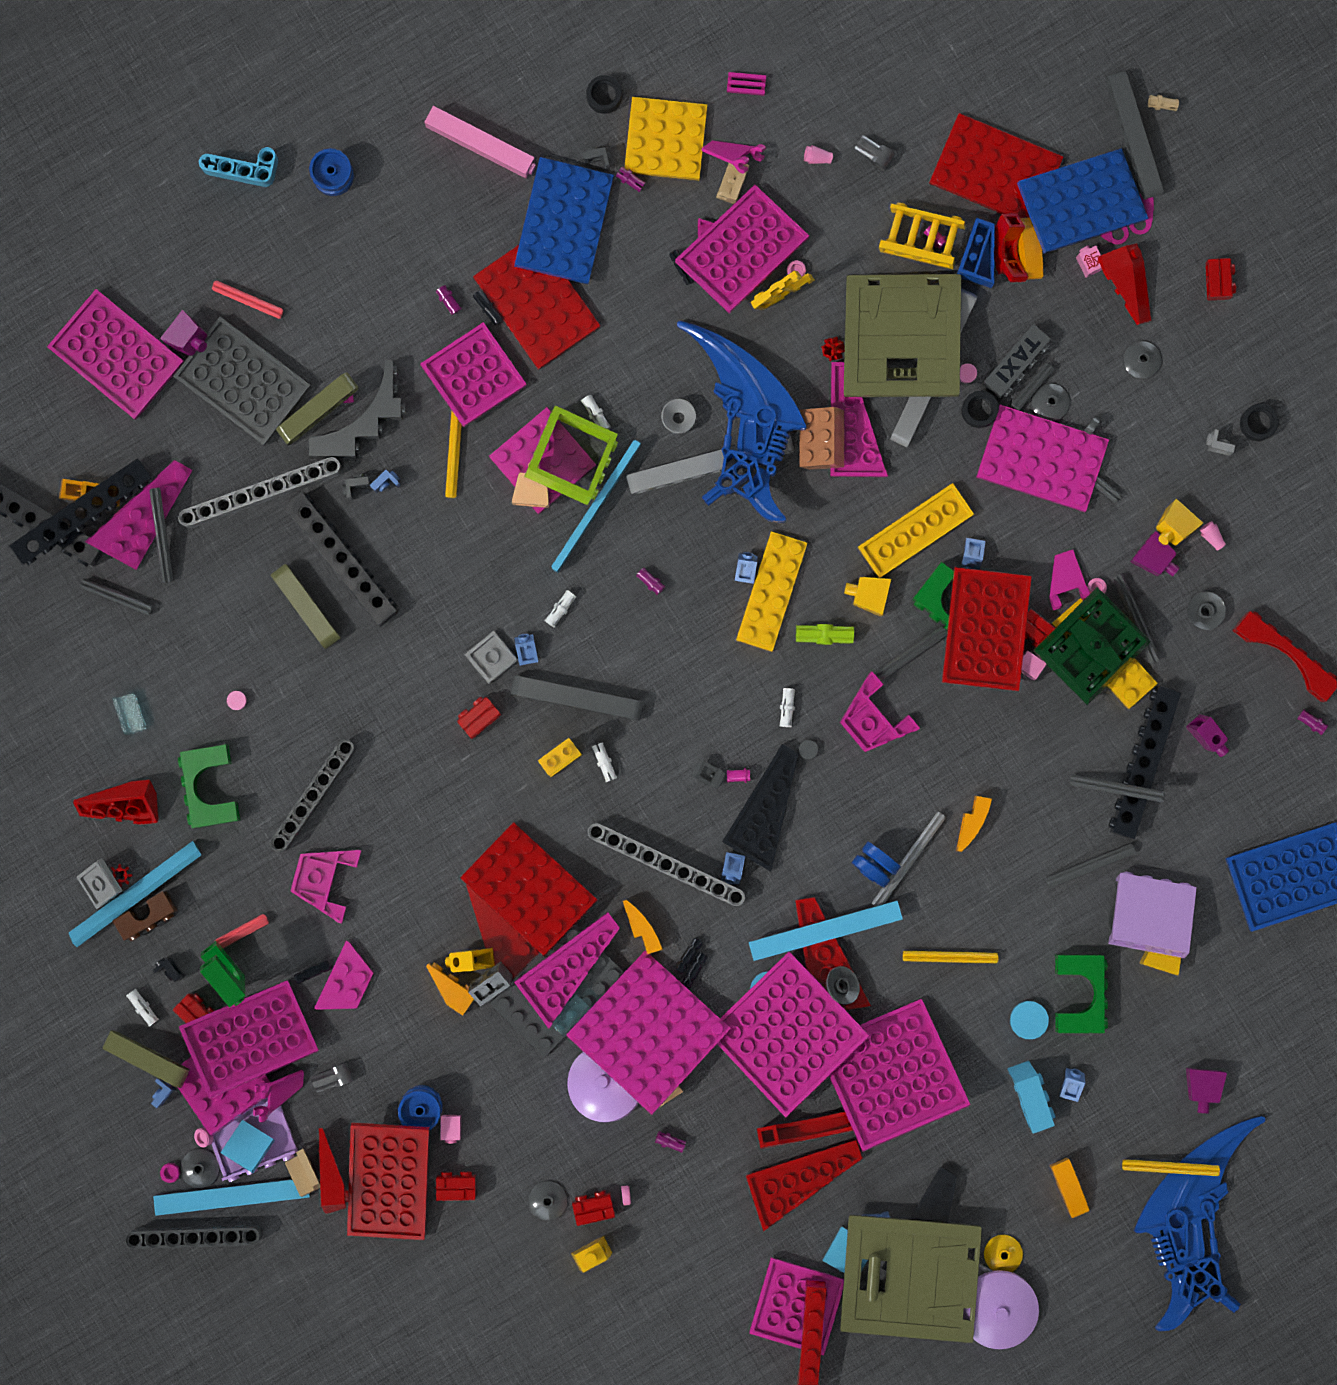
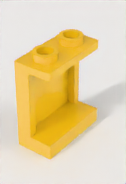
(559, 757)

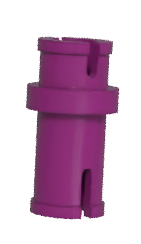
(630, 179)
(447, 298)
(652, 582)
(1314, 723)
(670, 1141)

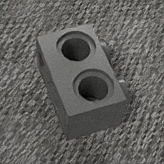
(490, 983)

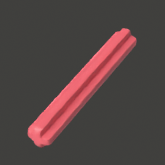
(247, 299)

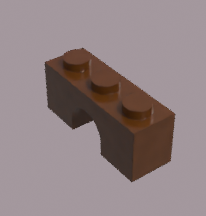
(160, 909)

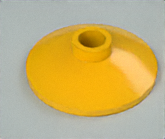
(996, 1247)

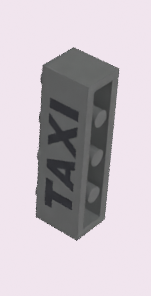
(1016, 361)

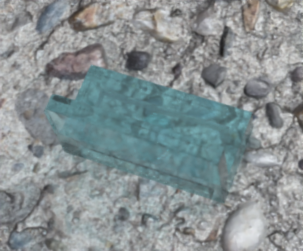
(129, 714)
(570, 1015)

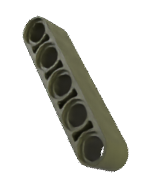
(317, 408)
(305, 606)
(146, 1059)

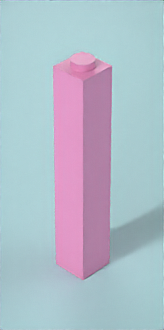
(480, 142)

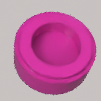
(170, 1172)

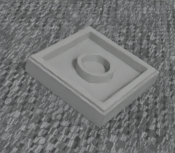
(491, 657)
(99, 883)

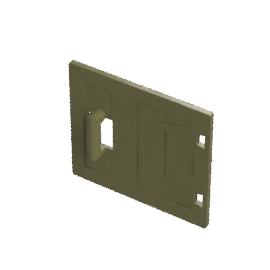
(902, 322)
(925, 1278)

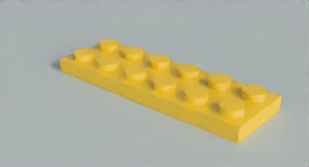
(915, 530)
(771, 591)
(1131, 682)

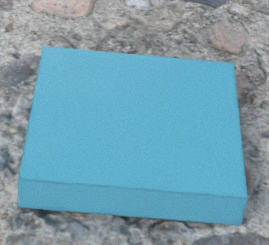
(247, 1146)
(836, 1253)

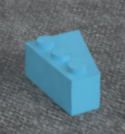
(1032, 1097)

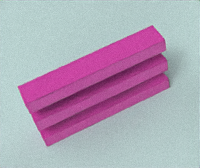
(746, 83)

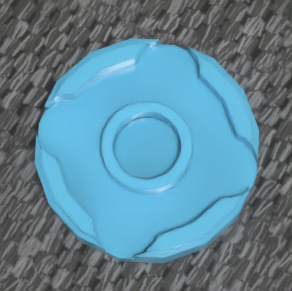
(1029, 1020)

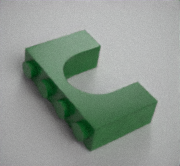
(930, 594)
(193, 765)
(223, 974)
(1093, 1017)

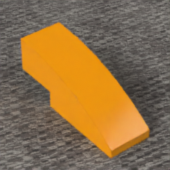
(1030, 251)
(74, 489)
(973, 822)
(641, 927)
(1069, 1187)

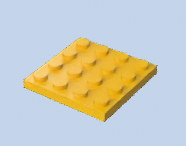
(665, 138)

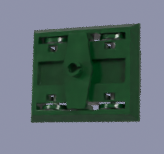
(1092, 646)

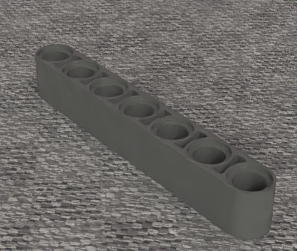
(1134, 135)
(577, 698)
(304, 800)
(184, 1237)

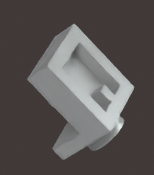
(1221, 446)

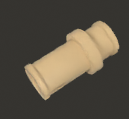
(1160, 102)

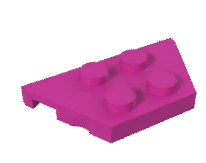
(346, 982)

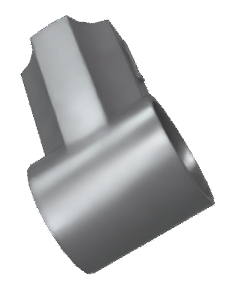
(877, 154)
(336, 1076)

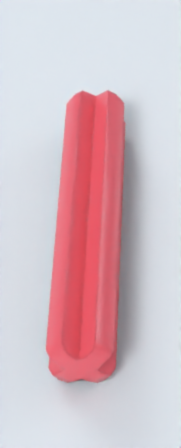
(242, 931)

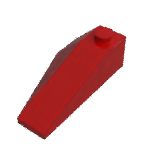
(1127, 272)
(127, 801)
(331, 1184)

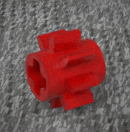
(833, 348)
(120, 870)

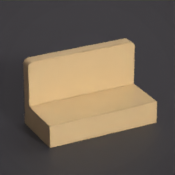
(303, 1173)

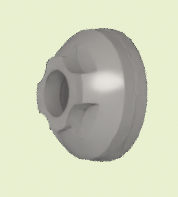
(678, 406)

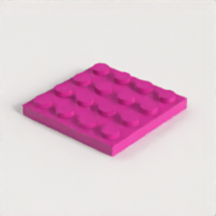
(473, 374)
(561, 456)
(223, 1108)
(782, 1303)

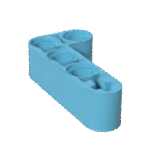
(238, 166)

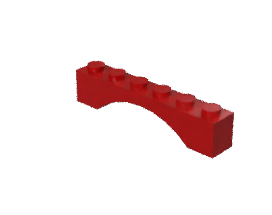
(1317, 681)
(803, 1130)
(812, 1332)

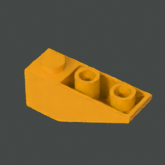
(453, 993)

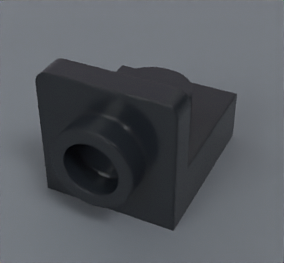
(172, 970)

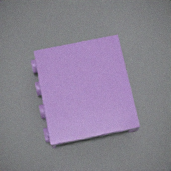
(1153, 915)
(275, 1127)

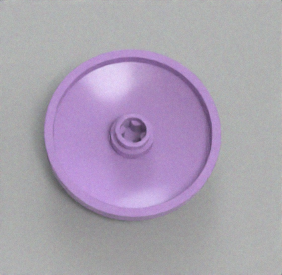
(597, 1093)
(1004, 1310)

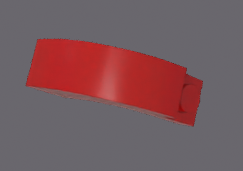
(1005, 247)

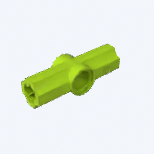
(824, 634)

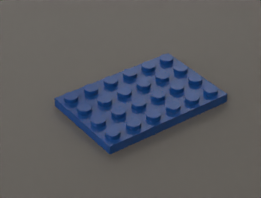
(1082, 200)
(563, 220)
(1287, 877)

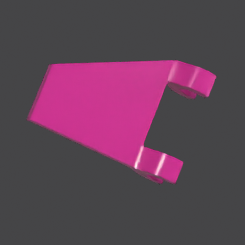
(734, 153)
(1066, 577)
(277, 1093)

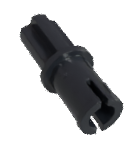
(488, 307)

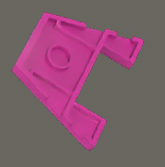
(867, 723)
(315, 878)

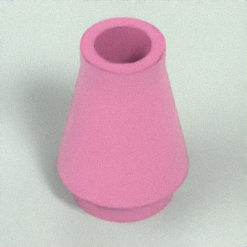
(816, 155)
(1212, 534)

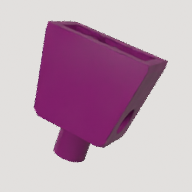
(185, 335)
(1155, 557)
(1208, 734)
(1205, 1087)

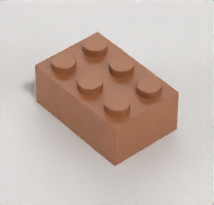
(823, 439)

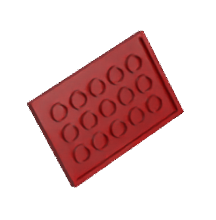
(988, 164)
(537, 308)
(986, 629)
(528, 889)
(388, 1181)

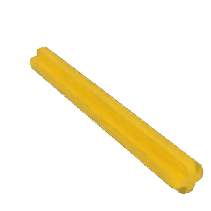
(453, 457)
(959, 957)
(1171, 1167)

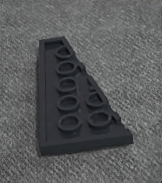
(761, 818)
(936, 1201)

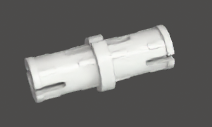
(594, 412)
(560, 608)
(787, 707)
(604, 762)
(142, 1007)

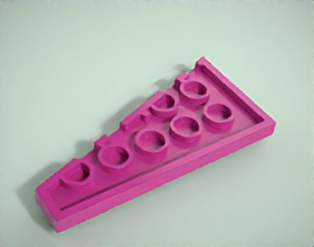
(860, 445)
(132, 527)
(560, 974)

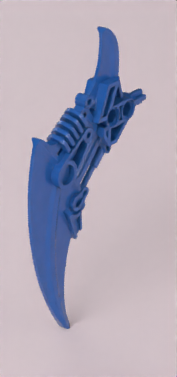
(763, 408)
(1177, 1210)

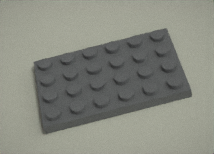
(242, 381)
(524, 1018)

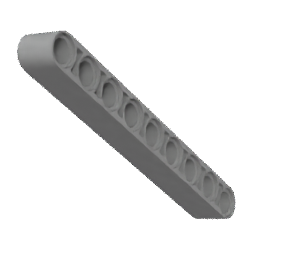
(916, 405)
(683, 470)
(250, 492)
(673, 871)

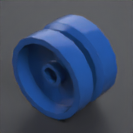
(332, 162)
(875, 865)
(422, 1097)

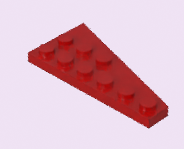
(496, 933)
(826, 955)
(790, 1183)

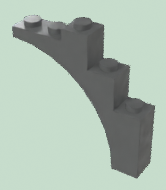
(384, 407)

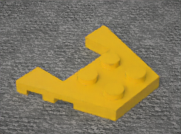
(779, 289)

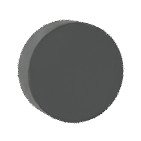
(1092, 425)
(808, 749)

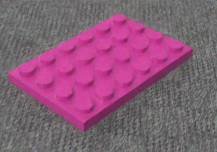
(742, 249)
(115, 354)
(1042, 458)
(248, 1039)

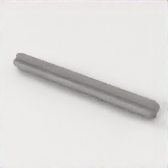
(910, 858)

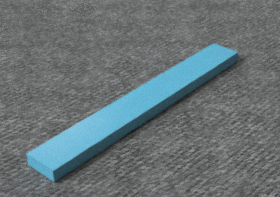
(596, 505)
(134, 894)
(825, 930)
(226, 1197)

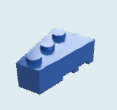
(978, 256)

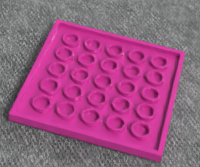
(648, 1032)
(789, 1034)
(897, 1078)

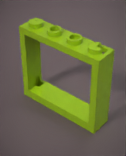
(558, 484)

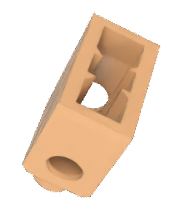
(530, 493)

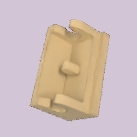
(731, 184)

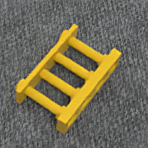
(926, 254)

